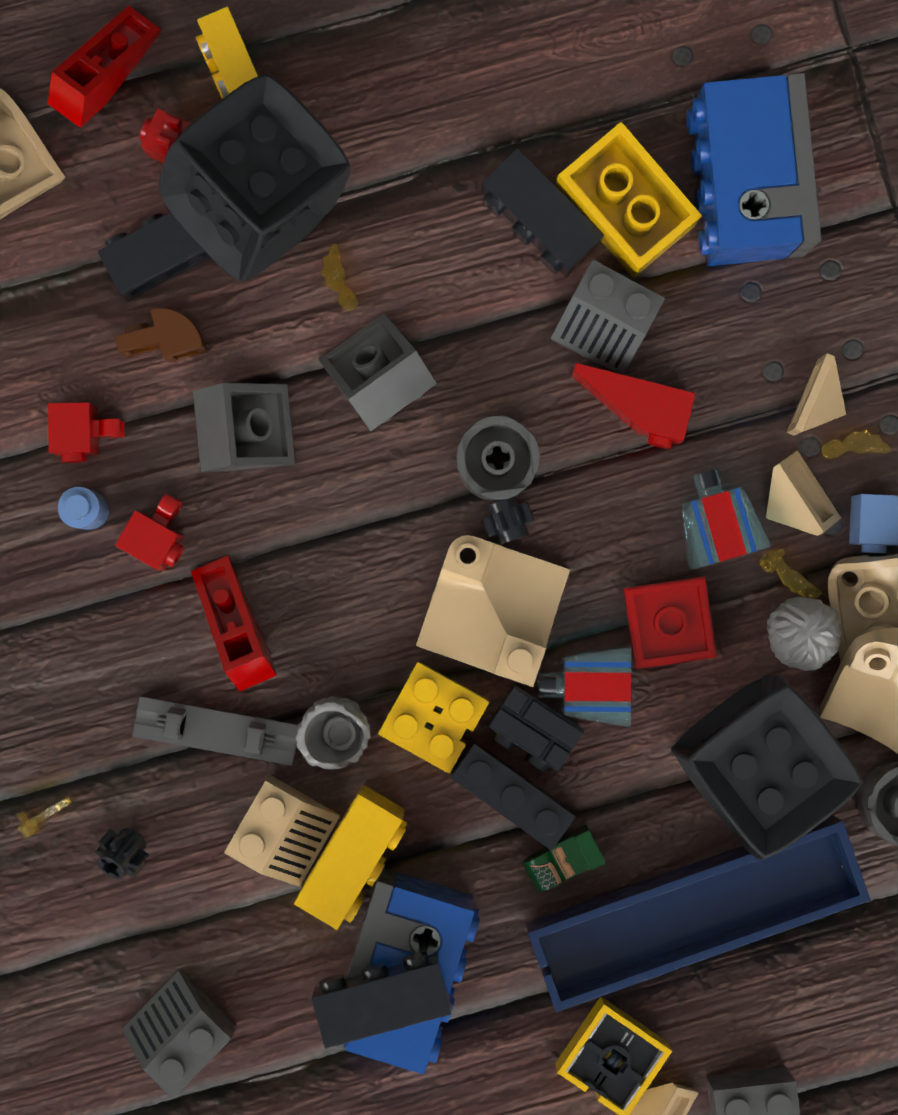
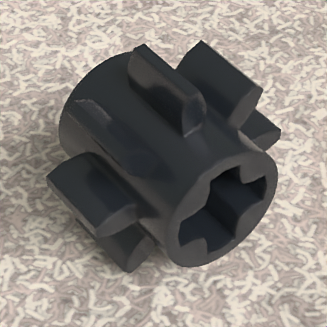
(508, 520)
(121, 853)

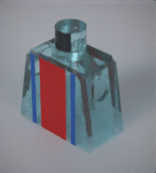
(720, 523)
(593, 685)

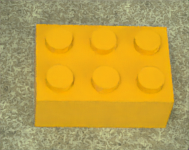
(628, 199)
(352, 858)

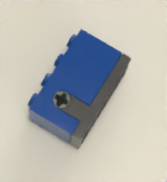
(754, 170)
(394, 929)

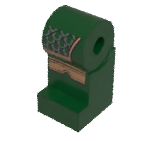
(569, 857)

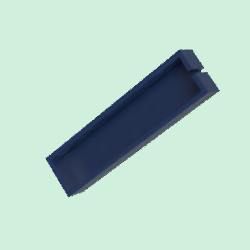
(694, 914)

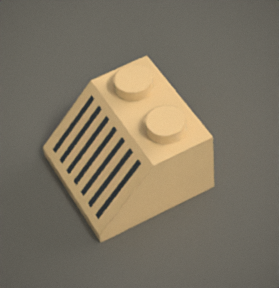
(282, 832)

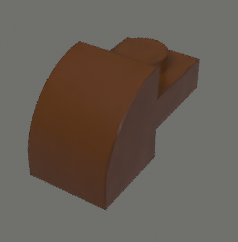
(171, 333)

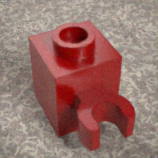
(160, 133)
(76, 430)
(152, 538)

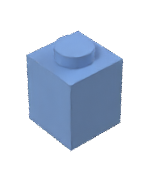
(874, 522)

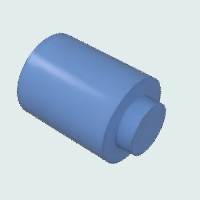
(83, 508)

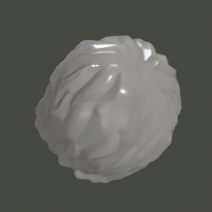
(804, 633)
(333, 733)

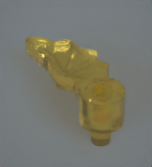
(335, 277)
(857, 442)
(793, 579)
(31, 826)

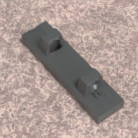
(216, 730)

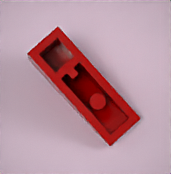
(100, 66)
(644, 406)
(233, 624)

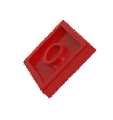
(670, 622)

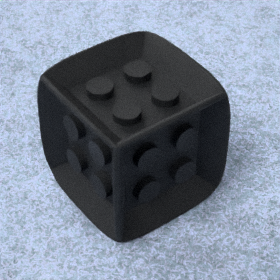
(253, 176)
(767, 765)

